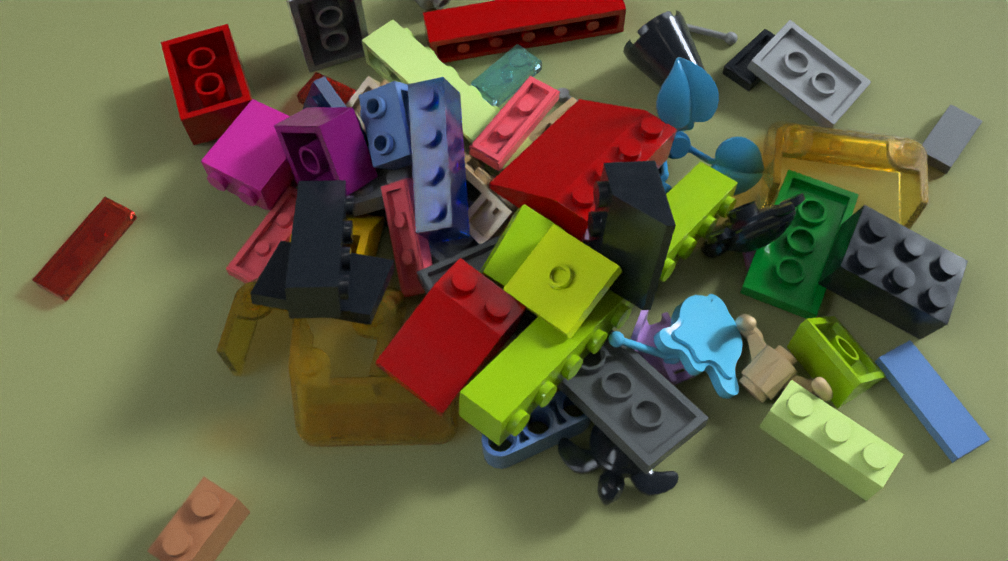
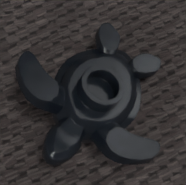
(751, 227)
(615, 466)

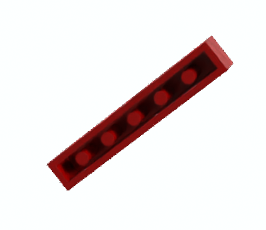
(502, 24)

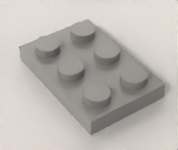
(808, 74)

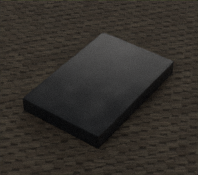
(367, 284)

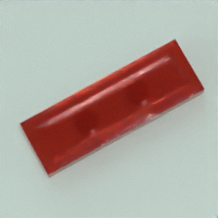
(85, 249)

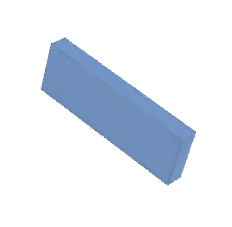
(932, 401)

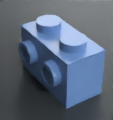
(387, 125)

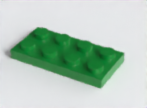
(791, 266)

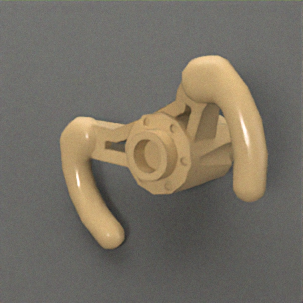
(773, 368)

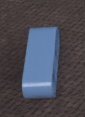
(529, 444)

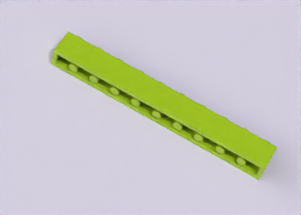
(539, 359)

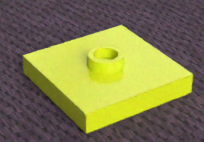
(562, 280)

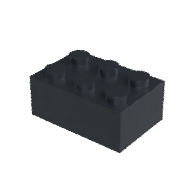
(893, 273)

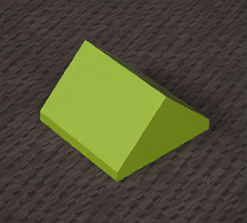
(832, 353)

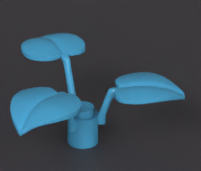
(693, 97)

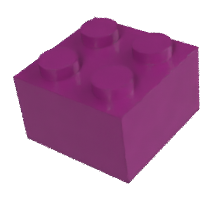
(326, 146)

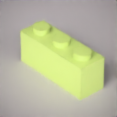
(831, 441)

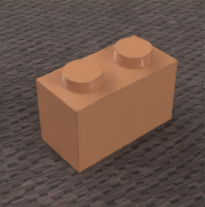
(200, 525)

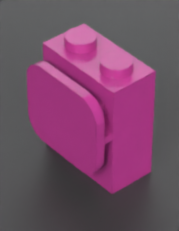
(251, 158)

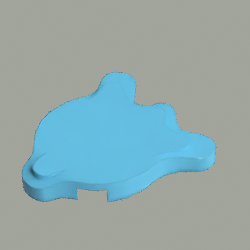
(704, 340)

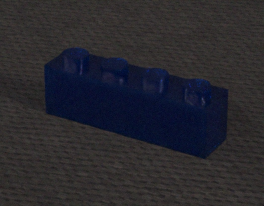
(438, 161)

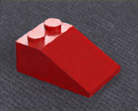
(451, 336)

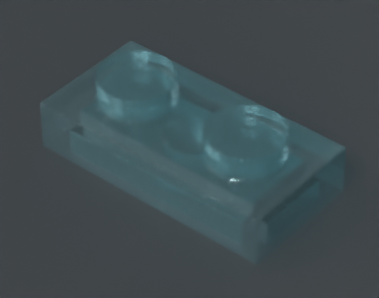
(507, 75)

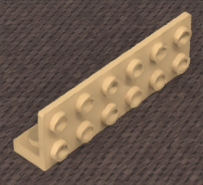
(490, 211)

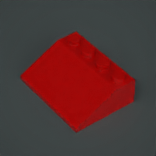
(565, 161)

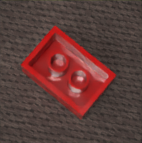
(207, 81)

